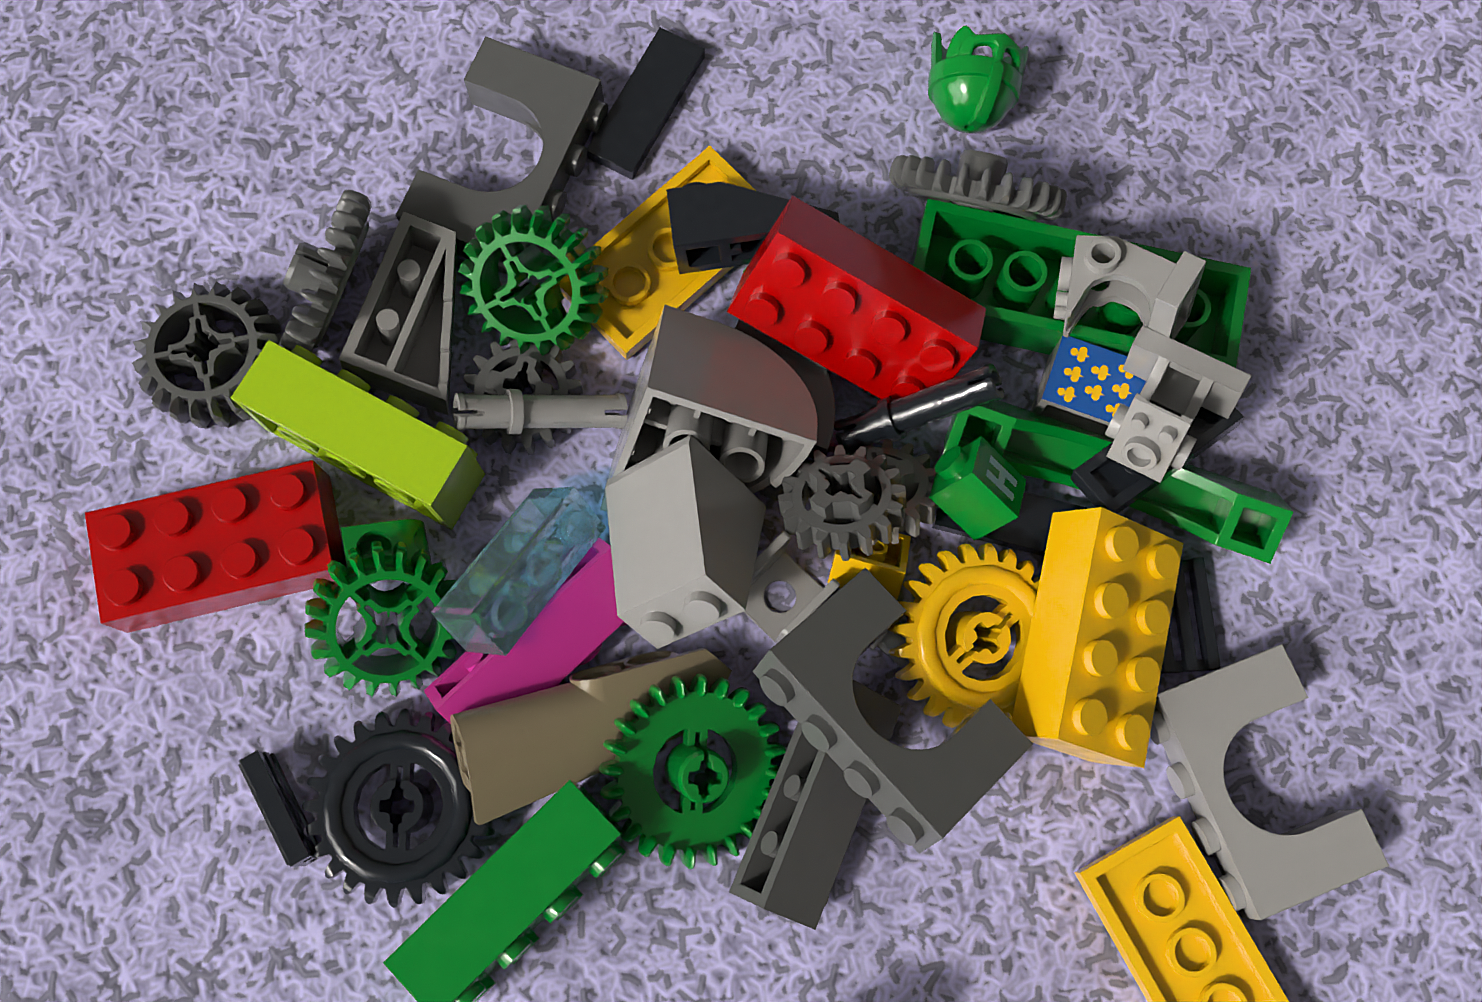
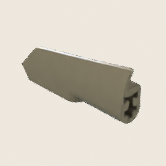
(543, 739)

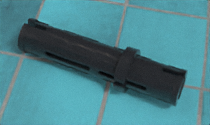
(896, 417)

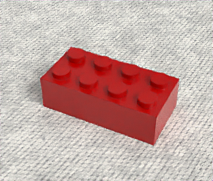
(855, 306)
(213, 546)

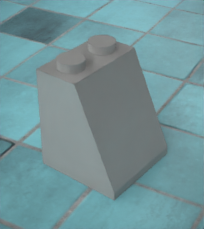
(681, 542)

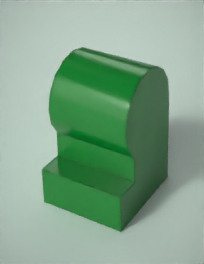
(409, 531)

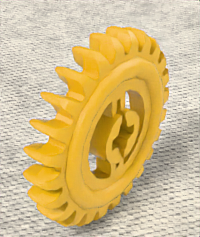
(932, 632)

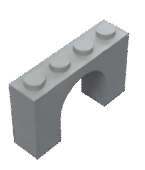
(1258, 868)

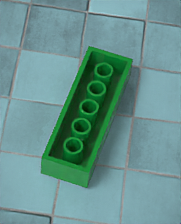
(1015, 271)

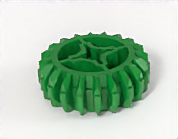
(547, 319)
(354, 654)

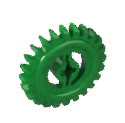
(691, 826)

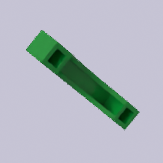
(1191, 499)

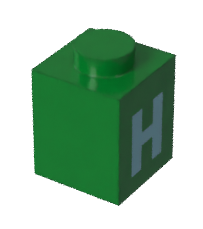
(977, 488)

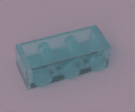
(519, 570)

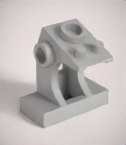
(1134, 277)
(1178, 383)

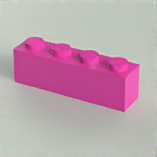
(556, 642)

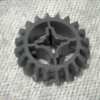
(186, 338)

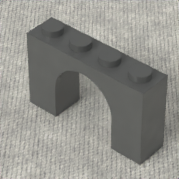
(545, 97)
(915, 789)

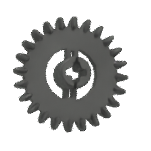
(978, 184)
(323, 273)

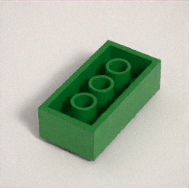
(502, 903)

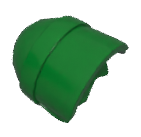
(971, 89)

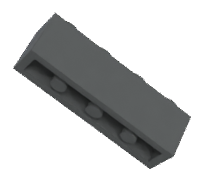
(807, 824)

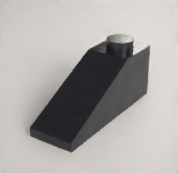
(721, 224)

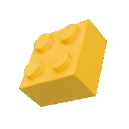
(886, 564)

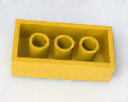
(1098, 637)

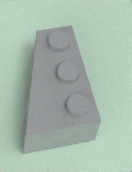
(408, 317)

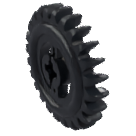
(339, 815)

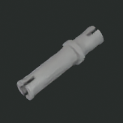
(521, 411)

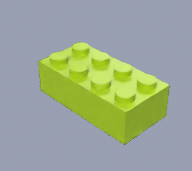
(361, 433)

